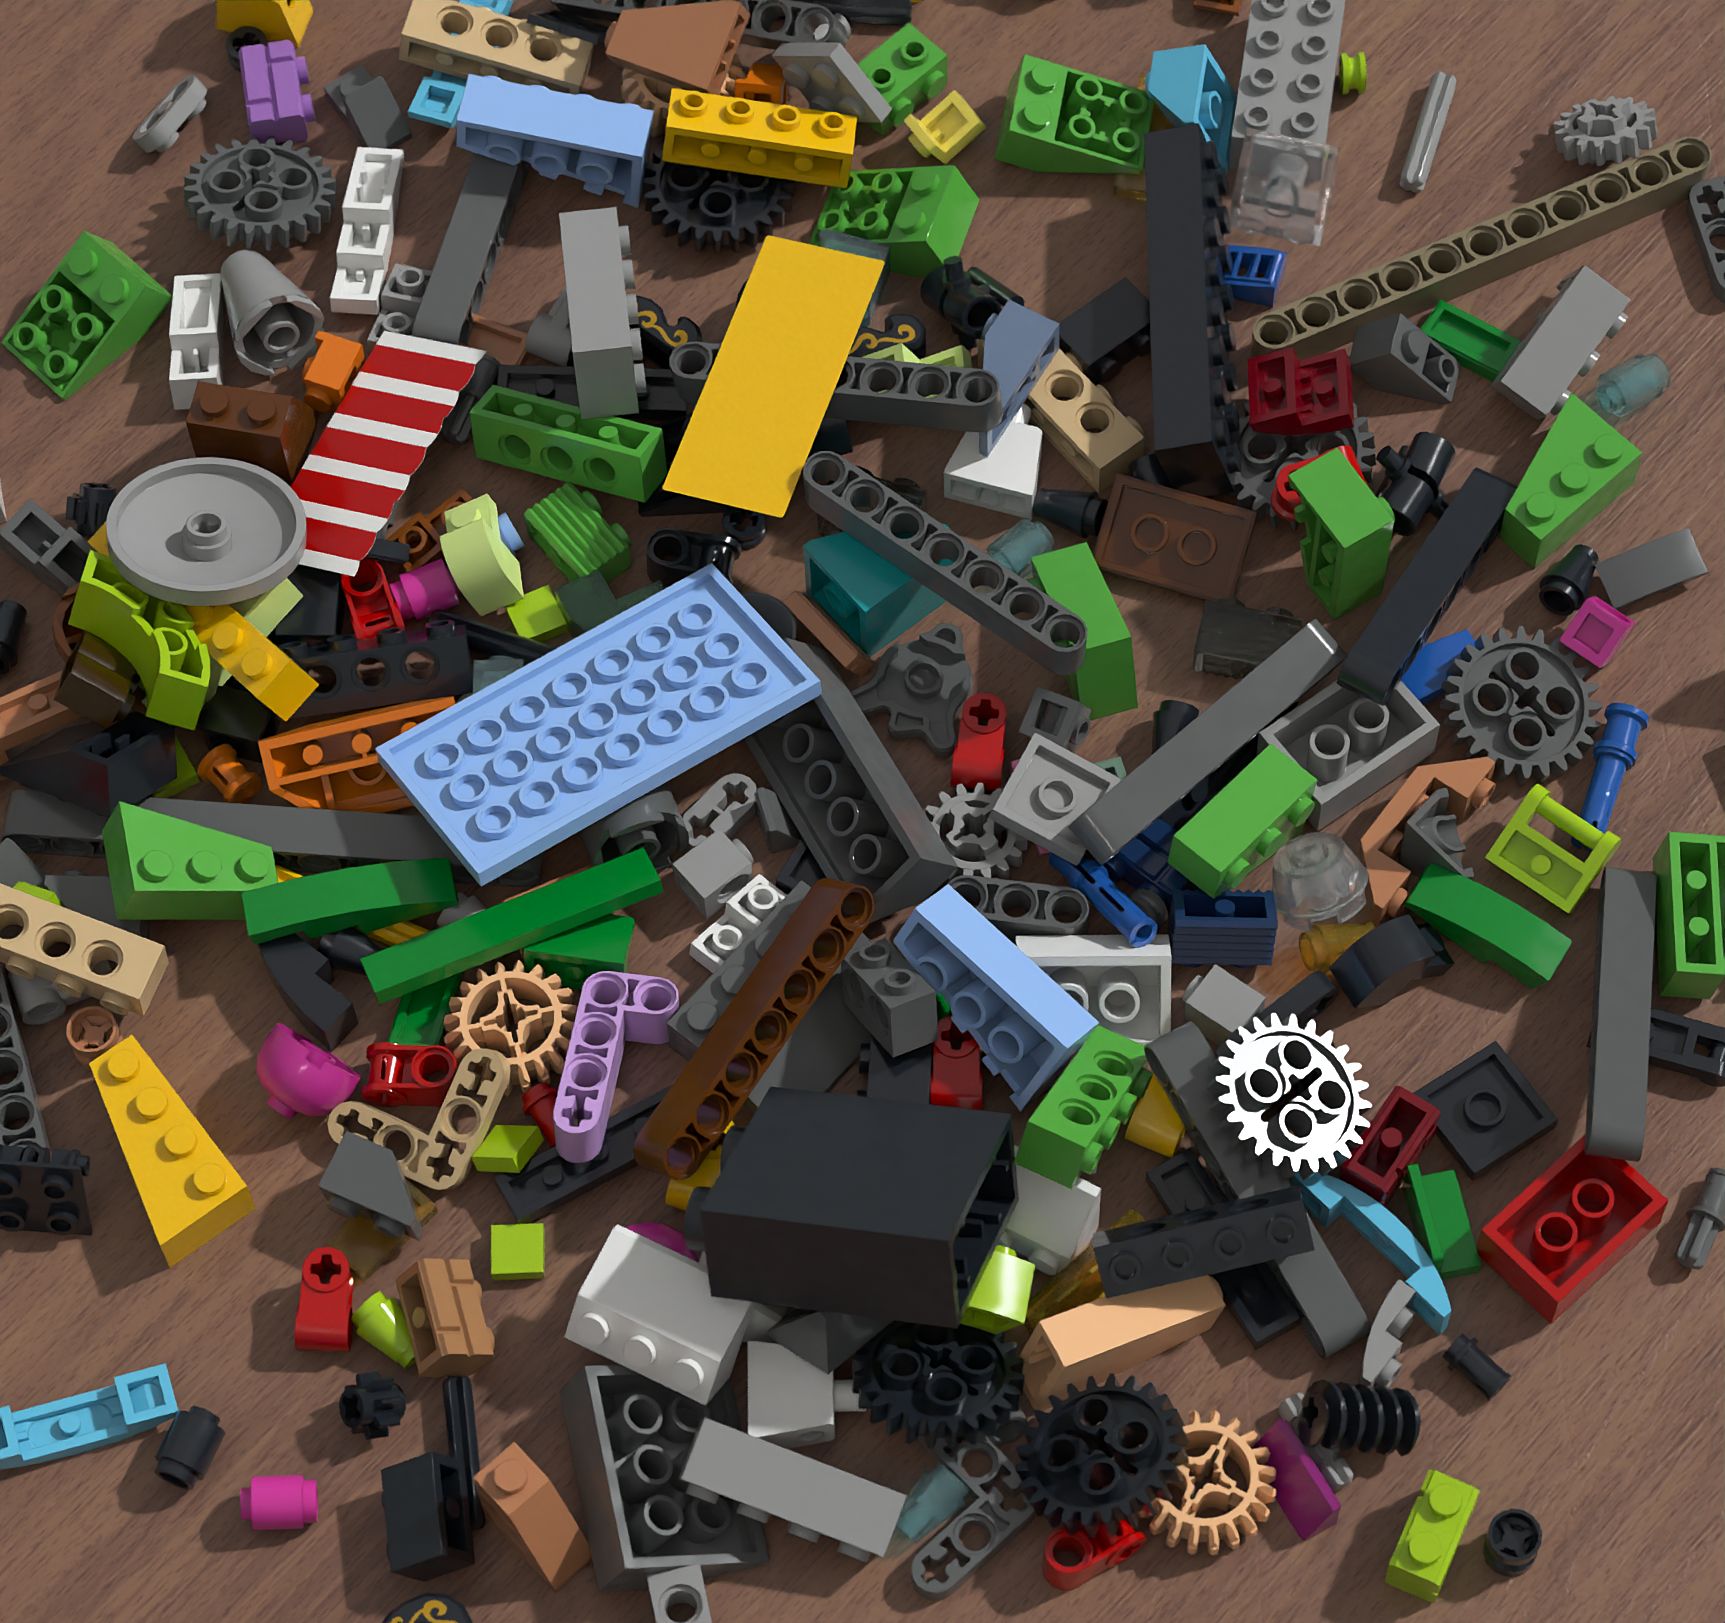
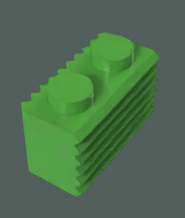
(576, 536)

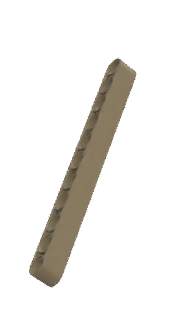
(1495, 237)

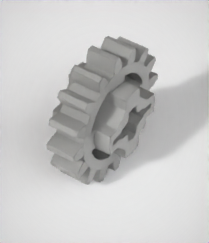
(1605, 130)
(969, 820)

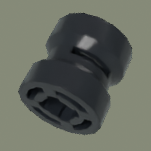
(1517, 1533)

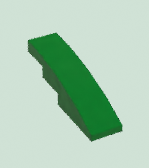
(348, 897)

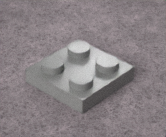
(831, 80)
(1049, 794)

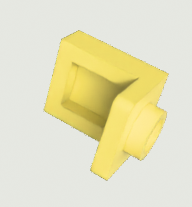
(945, 128)

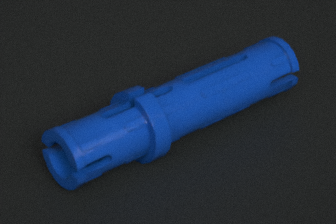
(1131, 922)

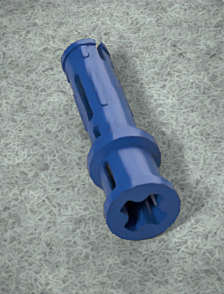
(1614, 756)

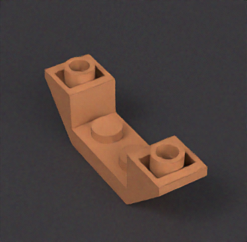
(34, 712)
(1468, 786)

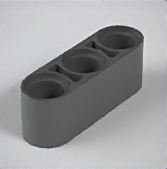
(1040, 901)

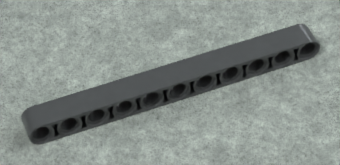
(299, 837)

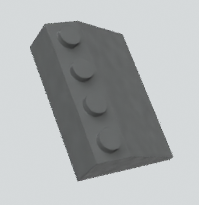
(820, 1046)
(627, 1461)

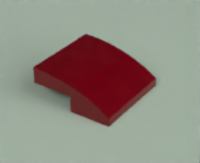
(1300, 395)

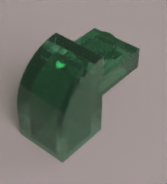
(590, 602)

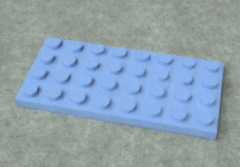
(597, 723)

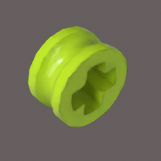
(1352, 73)

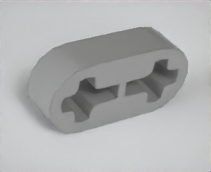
(713, 807)

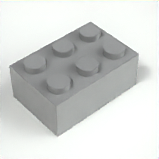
(1352, 744)

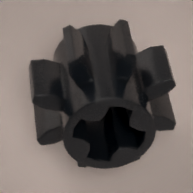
(90, 506)
(372, 1405)

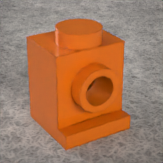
(763, 84)
(331, 371)

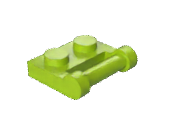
(1542, 862)

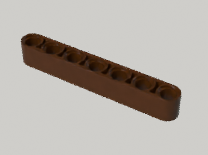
(753, 1028)

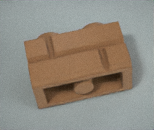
(445, 1317)

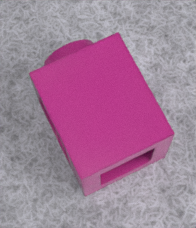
(1597, 631)

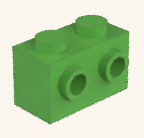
(905, 73)

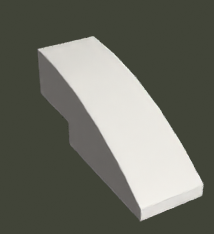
(196, 335)

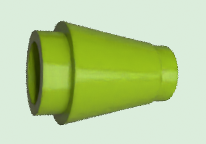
(384, 1326)

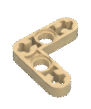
(426, 1145)

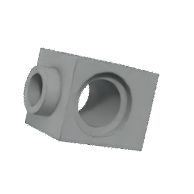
(713, 872)
(677, 1587)

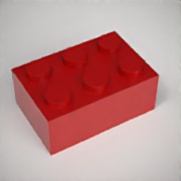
(1570, 1228)

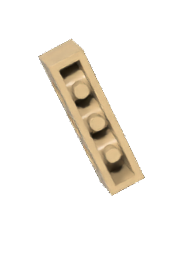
(429, 45)
(1065, 423)
(90, 941)

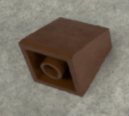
(252, 428)

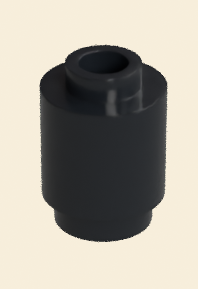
(189, 1447)

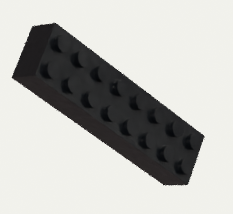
(1190, 312)

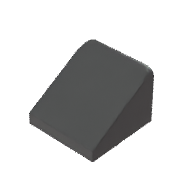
(775, 822)

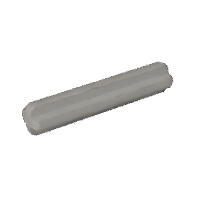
(1428, 132)

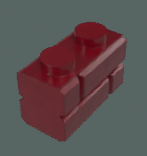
(1390, 1144)

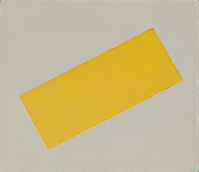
(774, 376)

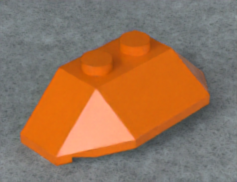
(337, 762)

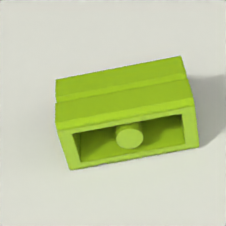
(1431, 1536)

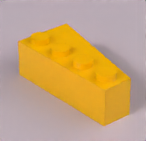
(174, 1162)

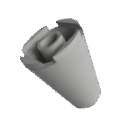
(268, 314)

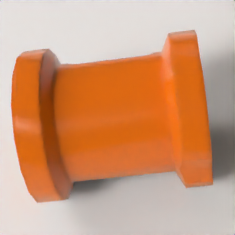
(229, 775)

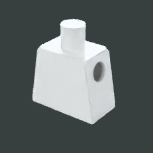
(1006, 477)
(792, 1399)

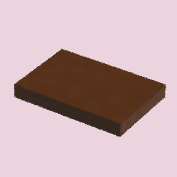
(1173, 539)

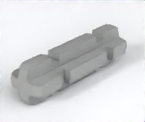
(1333, 1469)

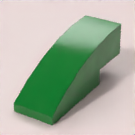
(1488, 925)

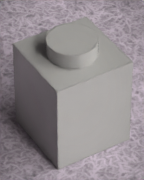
(1220, 1004)

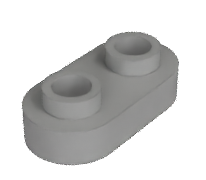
(179, 104)

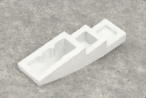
(367, 230)

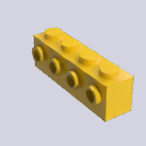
(759, 138)

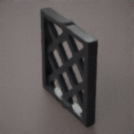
(569, 25)

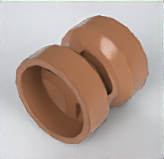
(91, 1028)

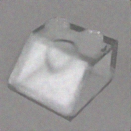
(1284, 187)

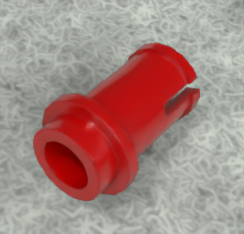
(540, 1104)

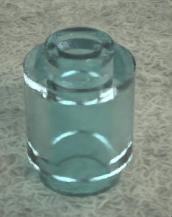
(1632, 384)
(1019, 545)

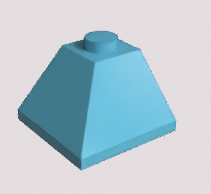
(1194, 91)

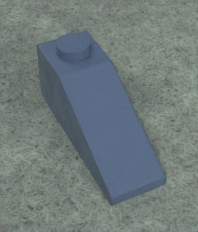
(1017, 352)

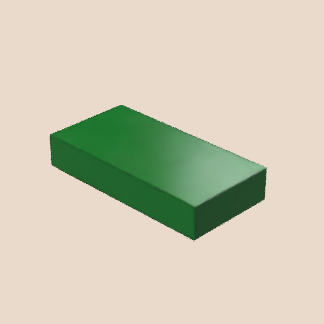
(1470, 340)
(423, 1011)

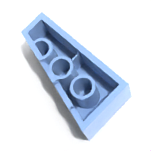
(558, 134)
(995, 993)

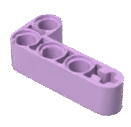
(609, 1013)

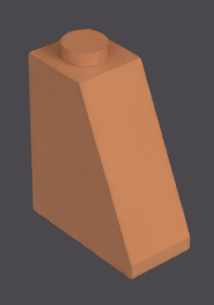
(679, 43)
(532, 1516)

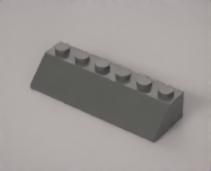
(850, 795)

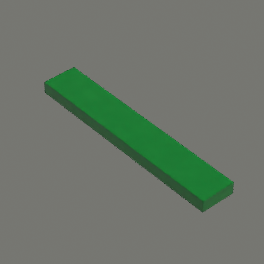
(511, 925)

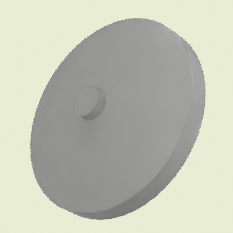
(206, 531)

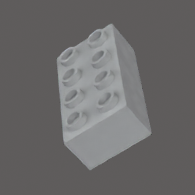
(1288, 70)
(602, 313)

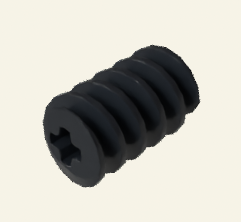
(1359, 1418)

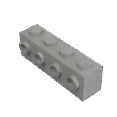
(791, 1487)

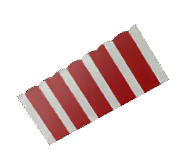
(377, 444)

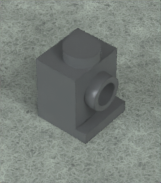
(1065, 722)

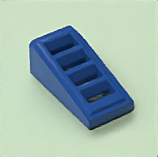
(1256, 259)

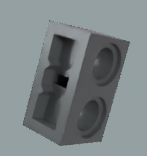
(889, 997)

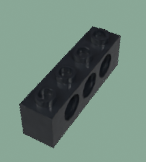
(399, 683)
(1202, 1241)

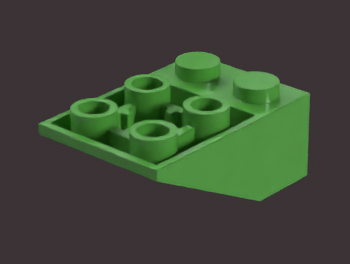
(1072, 121)
(911, 209)
(86, 315)

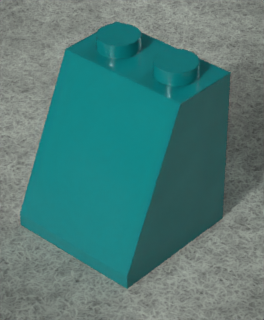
(865, 591)

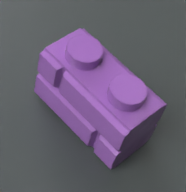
(274, 92)

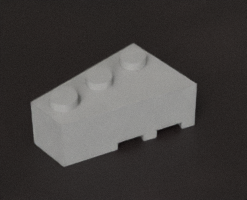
(1562, 343)

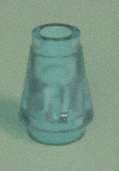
(931, 1502)

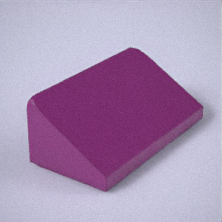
(1298, 1482)

